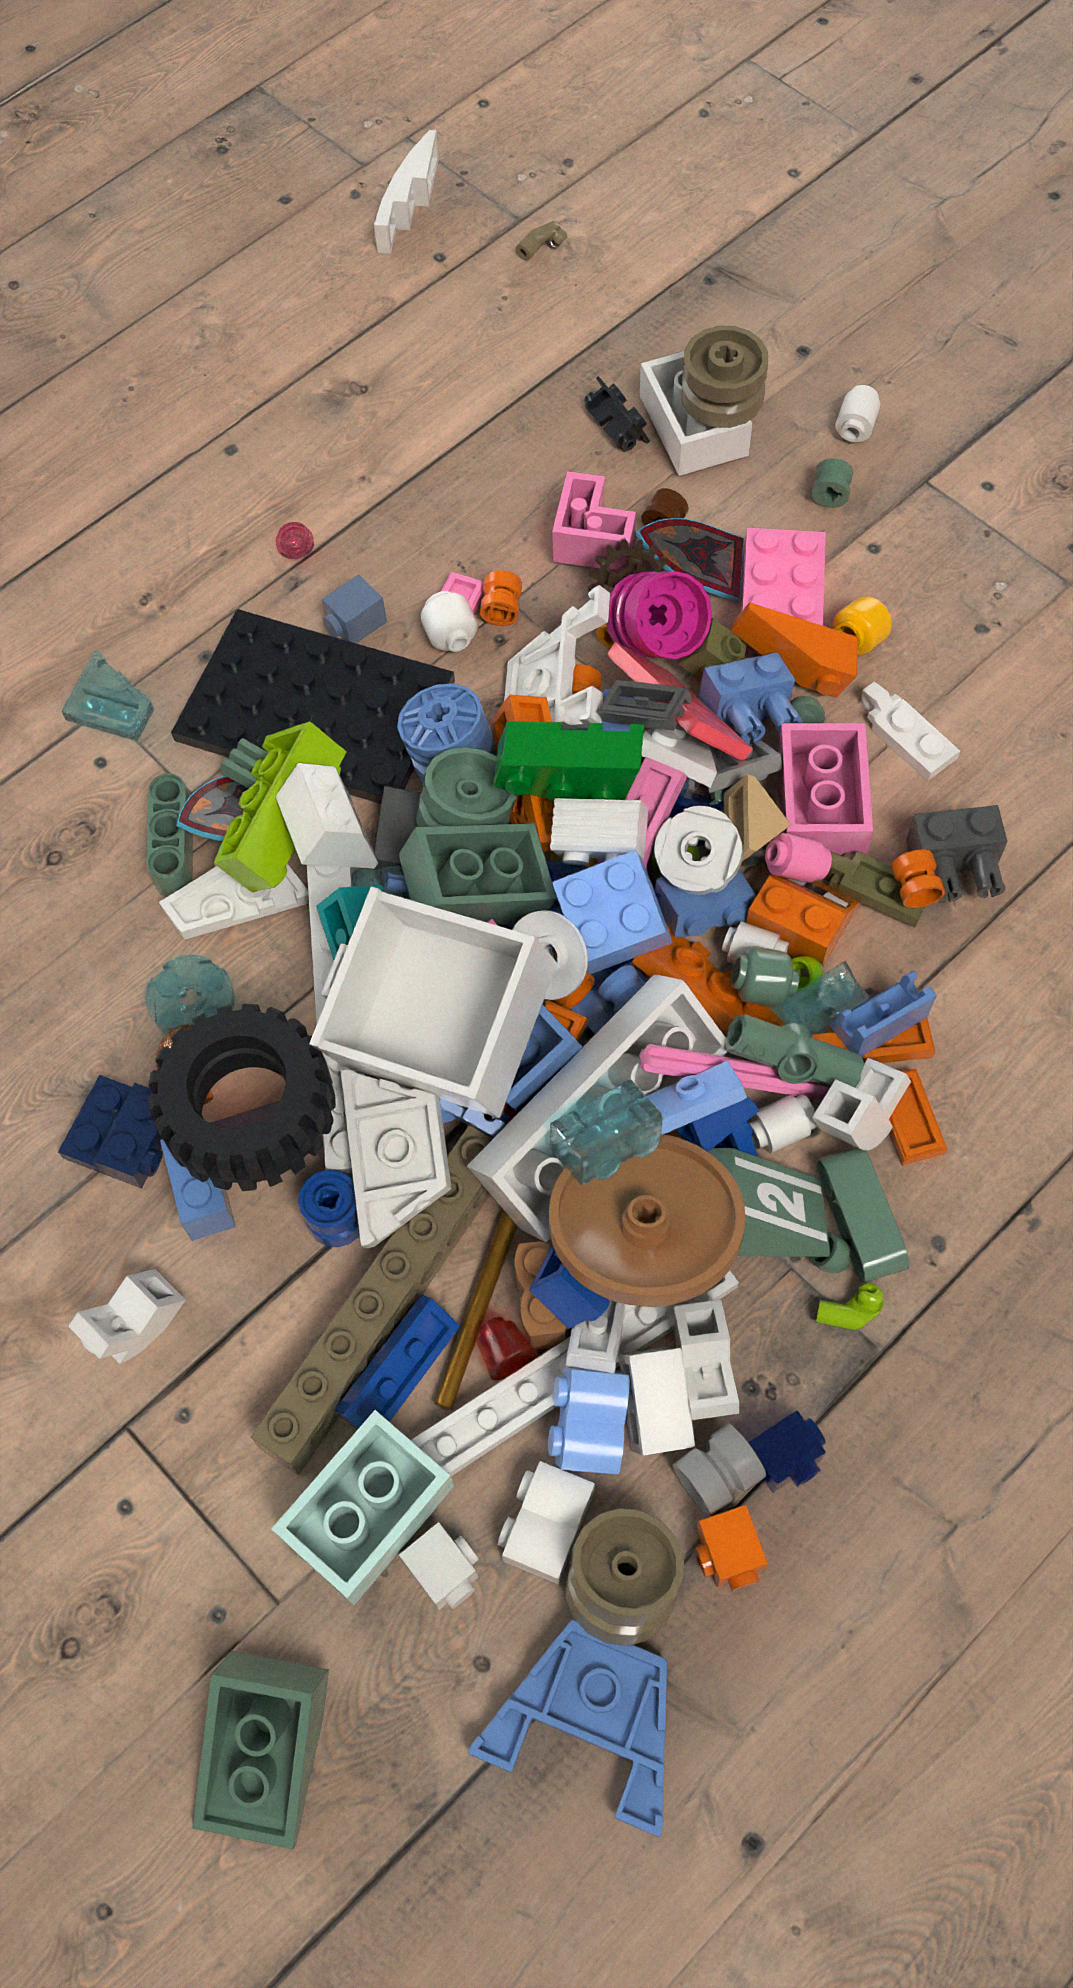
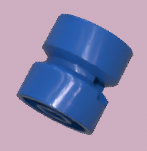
(330, 1208)

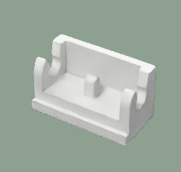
(657, 1401)

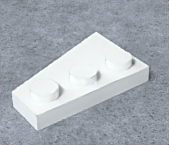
(680, 752)
(221, 902)

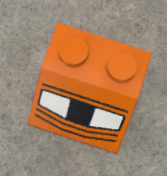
(803, 914)

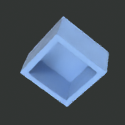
(614, 910)

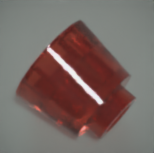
(504, 1348)

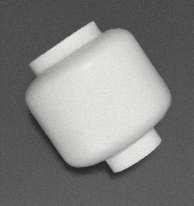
(448, 621)

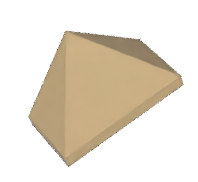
(753, 814)

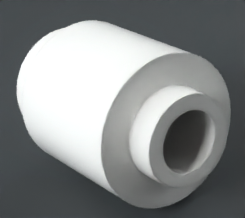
(858, 414)
(747, 936)
(783, 1123)

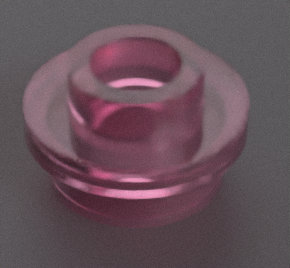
(294, 540)

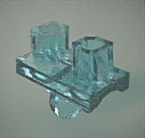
(824, 998)

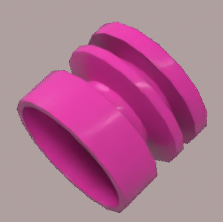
(672, 603)

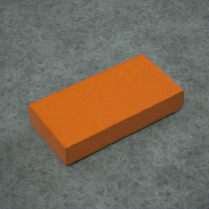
(915, 1125)

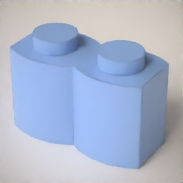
(590, 1420)

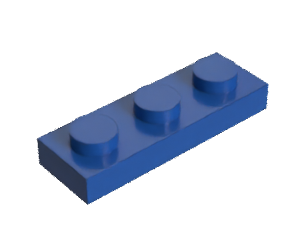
(399, 1363)

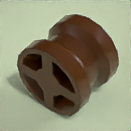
(665, 505)

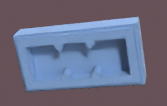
(697, 1096)

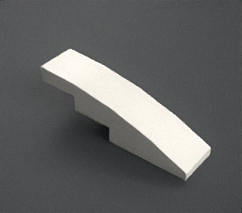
(408, 188)

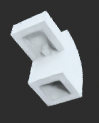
(863, 1112)
(131, 1318)
(705, 1349)

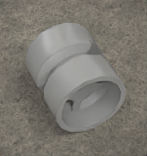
(715, 1473)

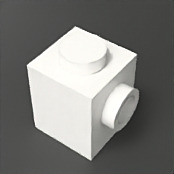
(442, 1566)

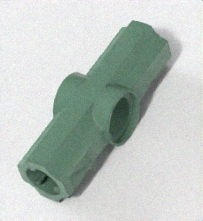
(793, 1052)

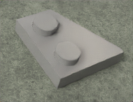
(758, 763)

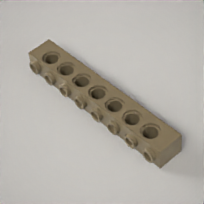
(372, 1313)

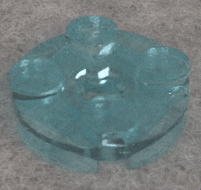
(172, 984)

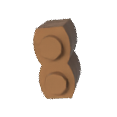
(538, 1322)

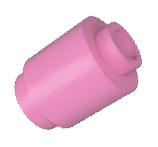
(798, 858)

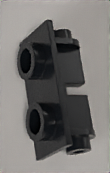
(608, 404)

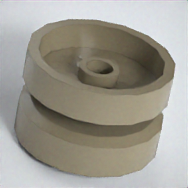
(724, 376)
(624, 1576)

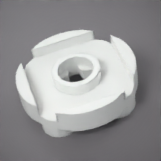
(685, 830)

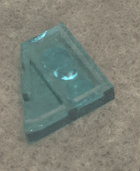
(108, 701)

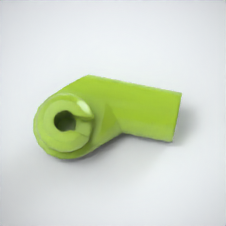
(855, 1312)

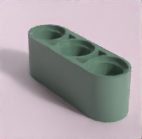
(169, 852)
(862, 1214)

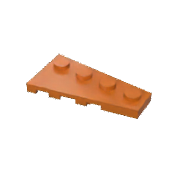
(706, 982)

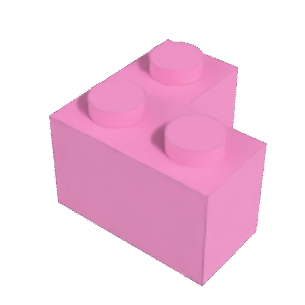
(586, 526)

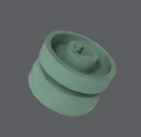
(461, 791)

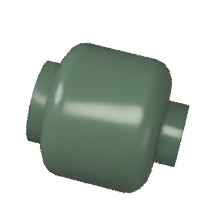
(764, 976)

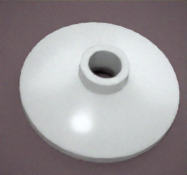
(572, 957)

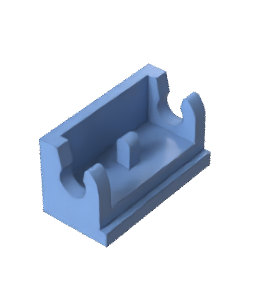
(883, 1016)

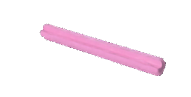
(751, 1074)

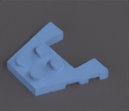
(600, 1696)

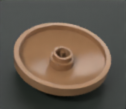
(652, 1228)

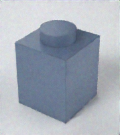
(353, 610)

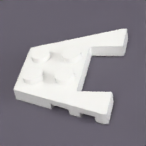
(548, 665)

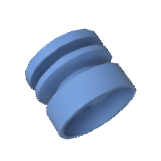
(443, 720)

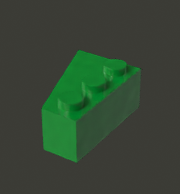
(568, 763)

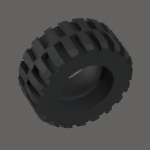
(222, 1046)

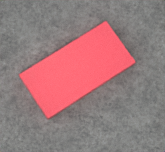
(697, 718)

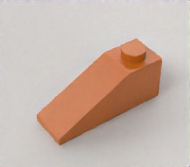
(813, 653)

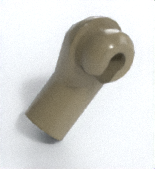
(538, 236)

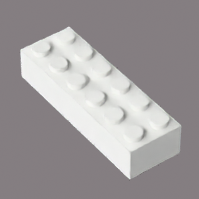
(519, 1160)

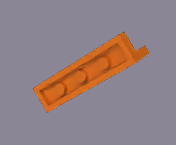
(527, 807)

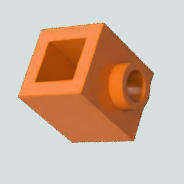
(730, 1549)

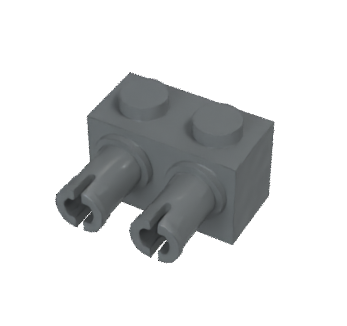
(962, 842)

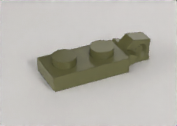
(871, 884)

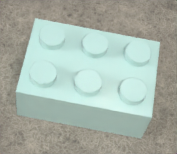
(364, 1507)

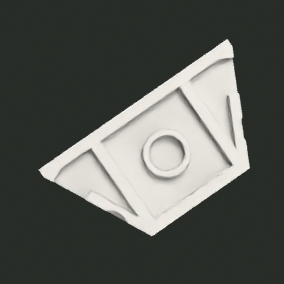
(393, 1152)

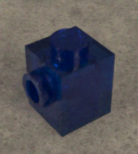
(790, 1451)

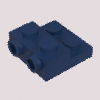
(115, 1133)

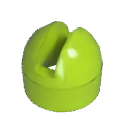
(812, 965)

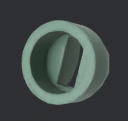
(837, 1258)

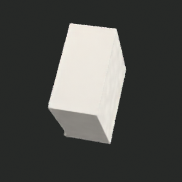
(433, 1001)

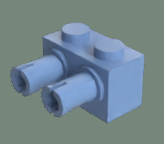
(750, 692)

